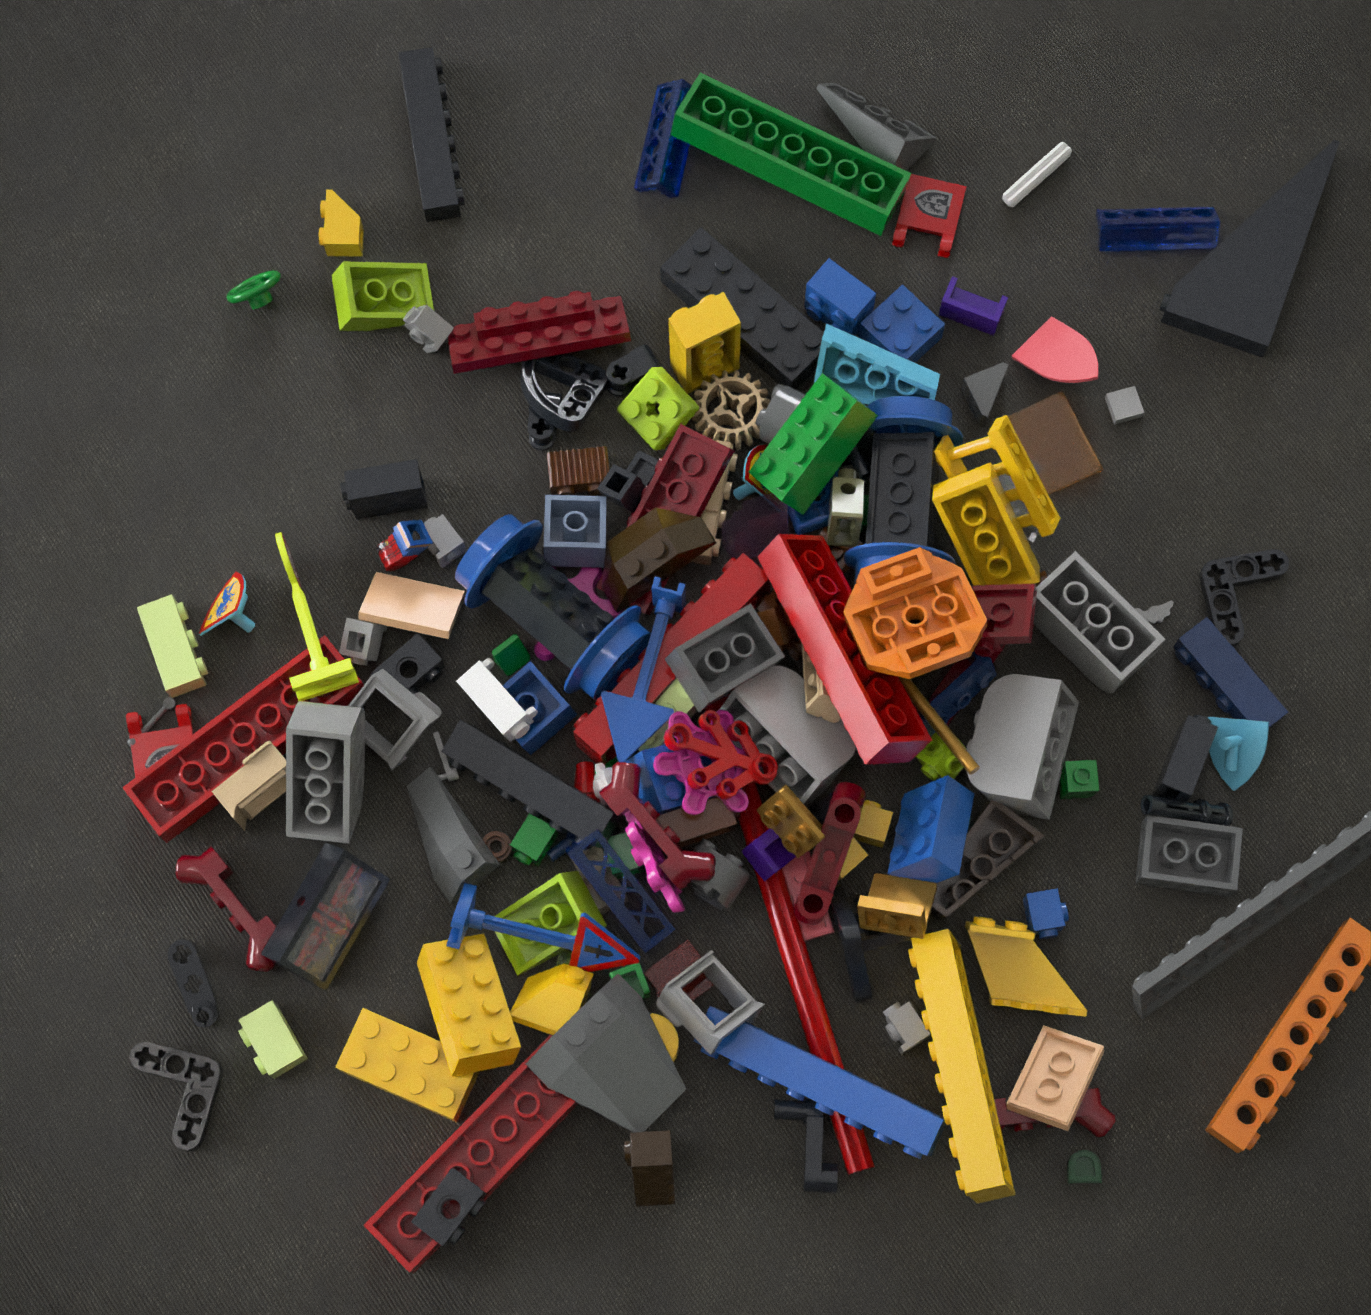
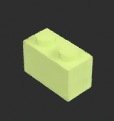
(272, 1040)

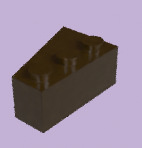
(651, 1167)

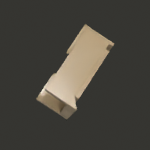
(254, 785)

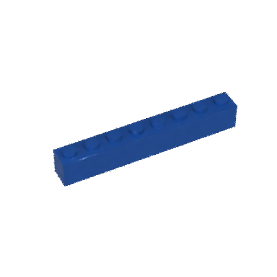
(830, 1087)

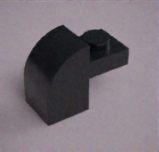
(626, 486)

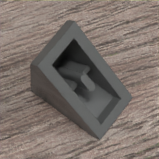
(983, 389)

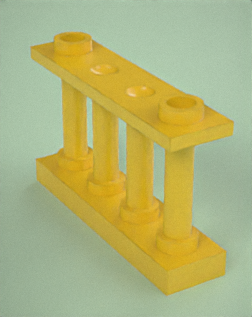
(1014, 464)

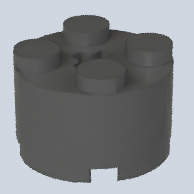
(782, 404)
(727, 880)

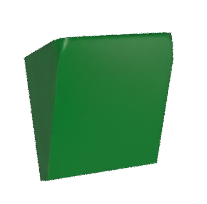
(511, 655)

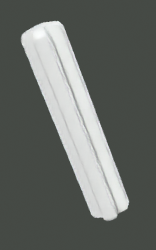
(1037, 174)

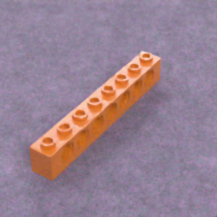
(1225, 1123)

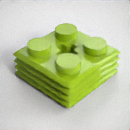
(675, 408)

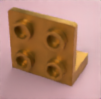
(791, 821)
(897, 905)

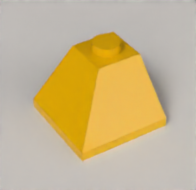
(551, 998)

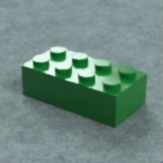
(812, 444)

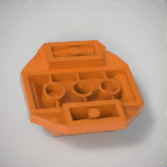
(910, 589)

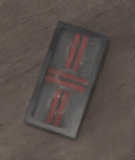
(325, 916)

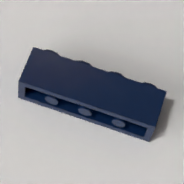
(1227, 675)

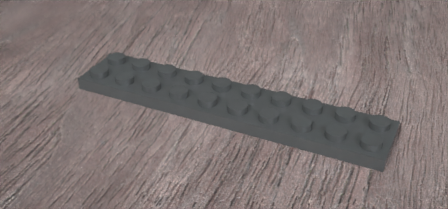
(1252, 918)

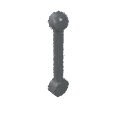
(169, 704)

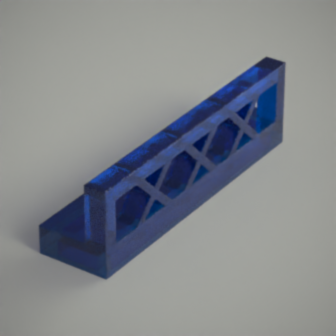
(672, 153)
(1158, 229)
(610, 897)

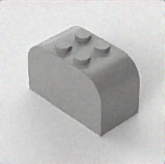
(1094, 624)
(1022, 742)
(804, 746)
(324, 771)

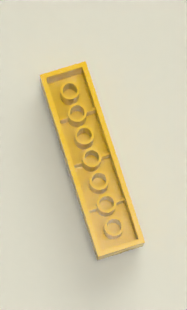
(962, 1067)

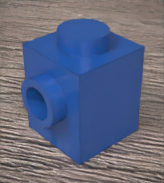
(1045, 913)

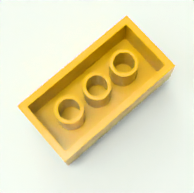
(704, 341)
(985, 529)
(468, 1005)
(404, 1065)

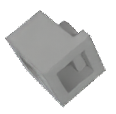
(427, 327)
(445, 540)
(361, 640)
(905, 1026)

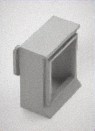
(416, 706)
(683, 1011)

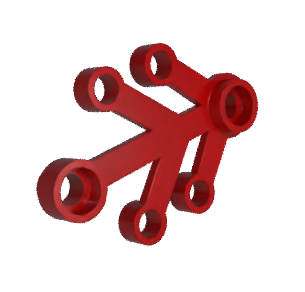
(724, 754)

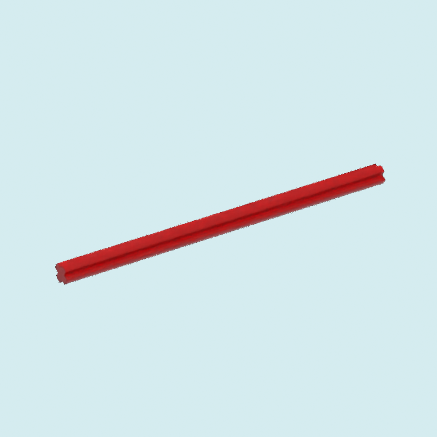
(801, 976)

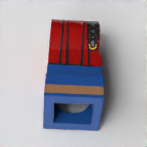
(400, 546)

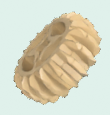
(722, 387)

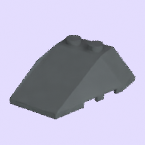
(611, 1059)

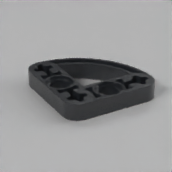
(580, 385)

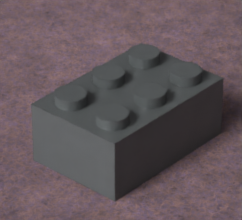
(724, 657)
(1189, 856)

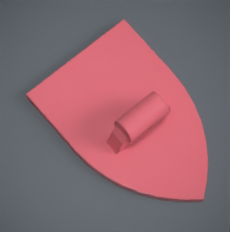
(1059, 354)

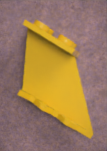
(1018, 970)

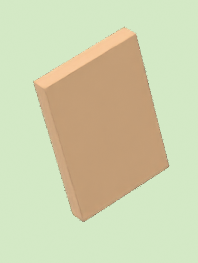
(411, 605)
(1055, 1078)

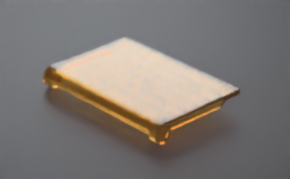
(1056, 442)

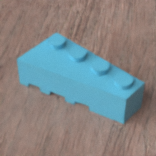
(871, 371)

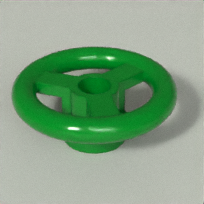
(255, 289)

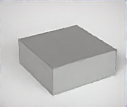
(1124, 405)

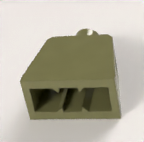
(845, 504)

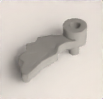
(1156, 613)
(451, 772)

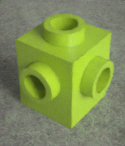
(938, 760)

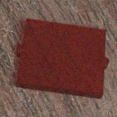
(673, 965)

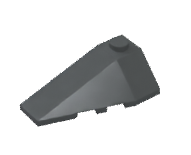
(874, 129)
(450, 840)

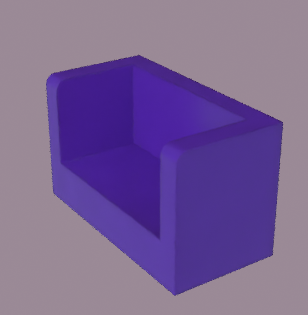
(971, 309)
(767, 854)

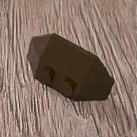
(650, 548)

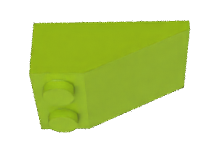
(378, 293)
(551, 907)

